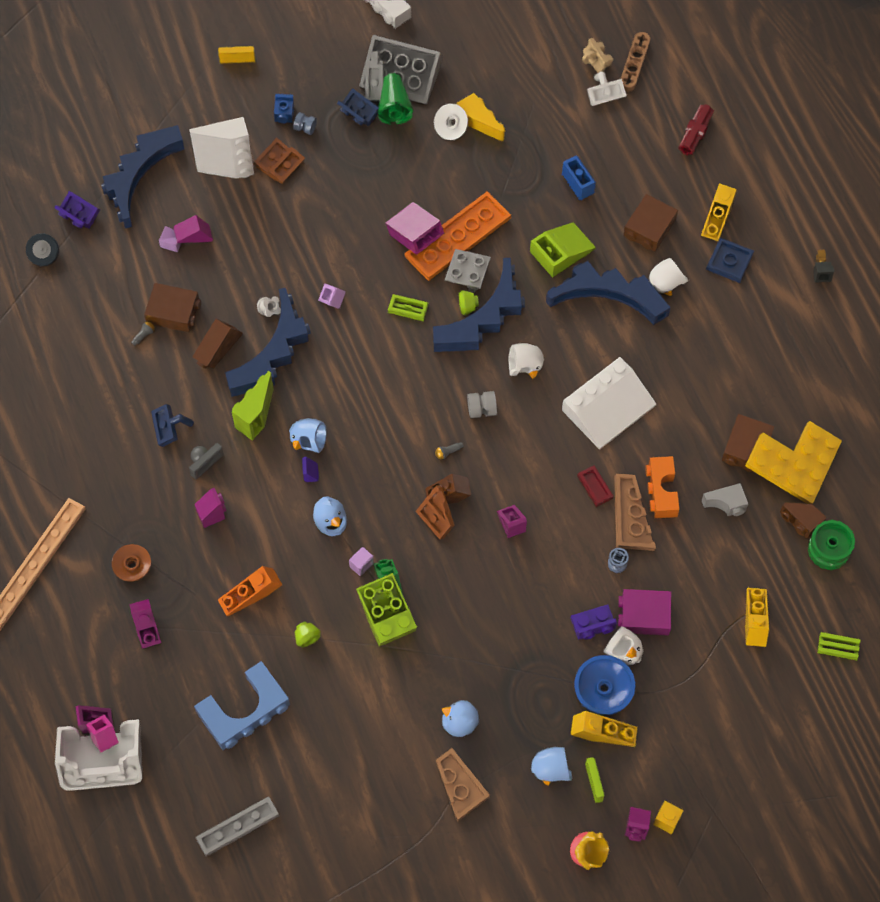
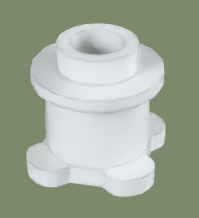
(268, 306)

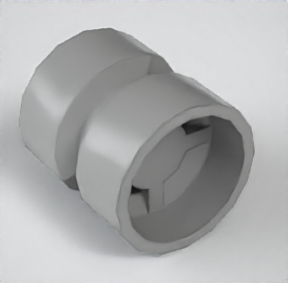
(482, 404)

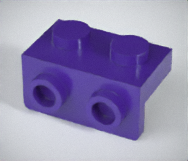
(78, 210)

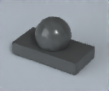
(204, 459)

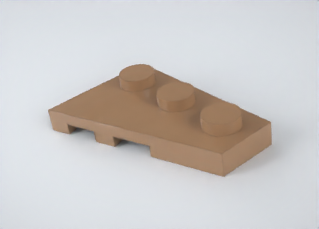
(460, 784)

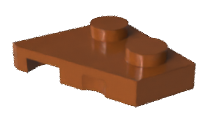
(436, 513)

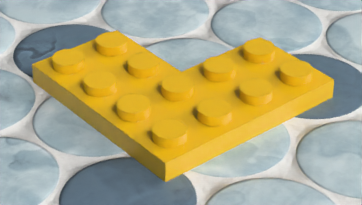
(799, 470)

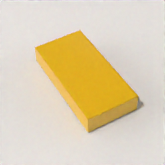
(236, 54)

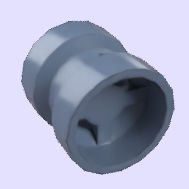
(305, 123)
(618, 564)

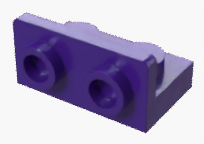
(593, 622)

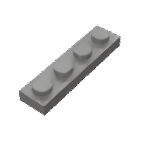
(237, 826)

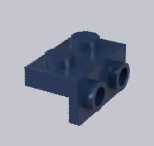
(360, 107)

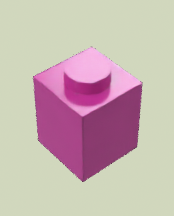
(102, 733)

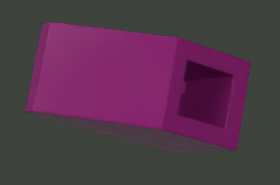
(211, 508)
(145, 623)
(637, 824)

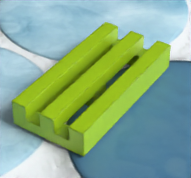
(407, 310)
(854, 656)
(594, 779)

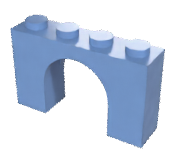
(229, 730)

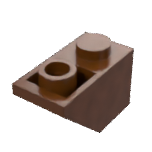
(454, 486)
(803, 517)

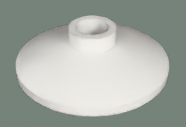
(443, 121)

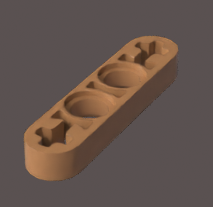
(636, 62)

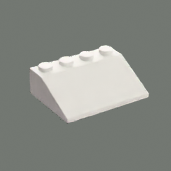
(223, 149)
(608, 403)

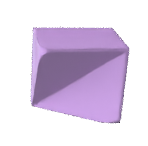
(168, 240)
(332, 296)
(361, 561)

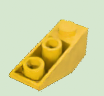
(481, 118)
(719, 212)
(756, 617)
(603, 729)

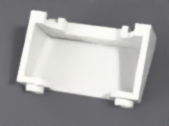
(85, 767)

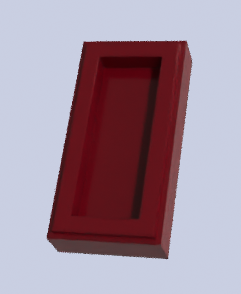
(595, 486)

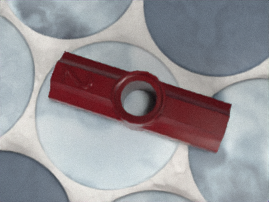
(696, 129)

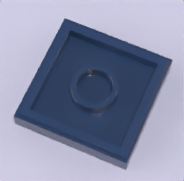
(730, 260)

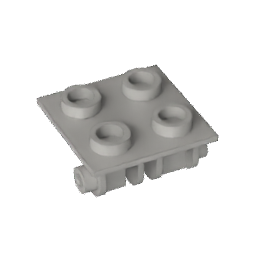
(467, 269)

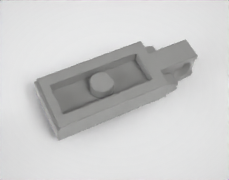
(374, 77)

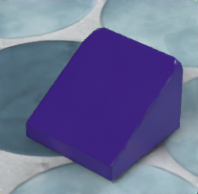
(310, 470)

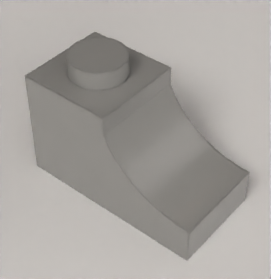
(729, 499)

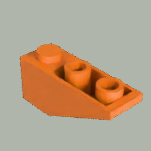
(250, 590)

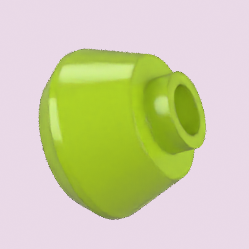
(467, 302)
(306, 634)

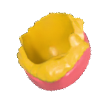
(589, 850)

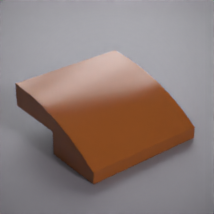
(278, 161)

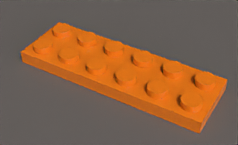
(460, 233)

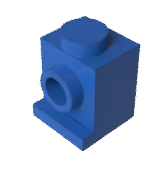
(283, 108)

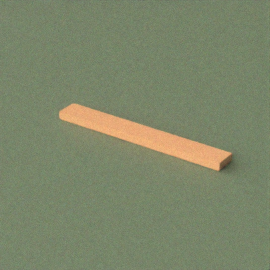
(38, 558)

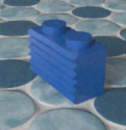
(578, 177)

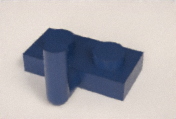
(165, 424)

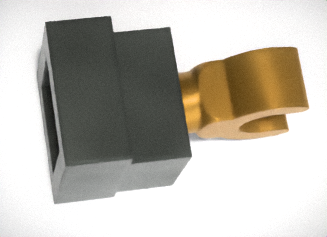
(822, 270)

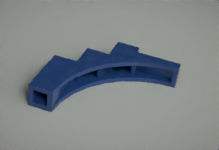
(133, 166)
(611, 285)
(468, 332)
(277, 353)

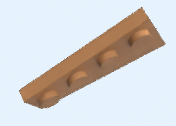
(630, 516)

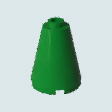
(394, 101)

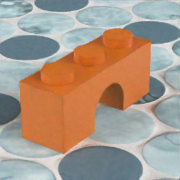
(663, 503)

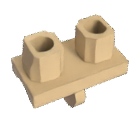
(594, 55)

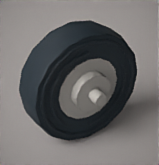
(42, 249)

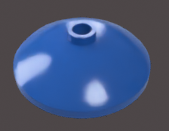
(607, 672)

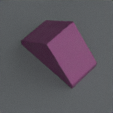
(193, 231)
(512, 521)
(86, 714)

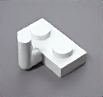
(605, 91)

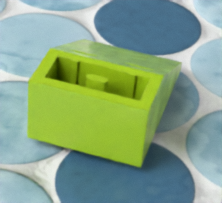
(560, 248)
(252, 411)
(386, 610)

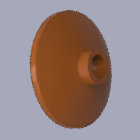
(131, 554)

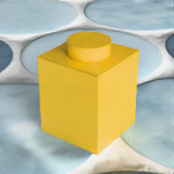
(668, 817)

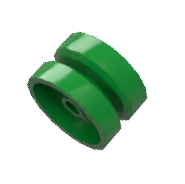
(831, 544)

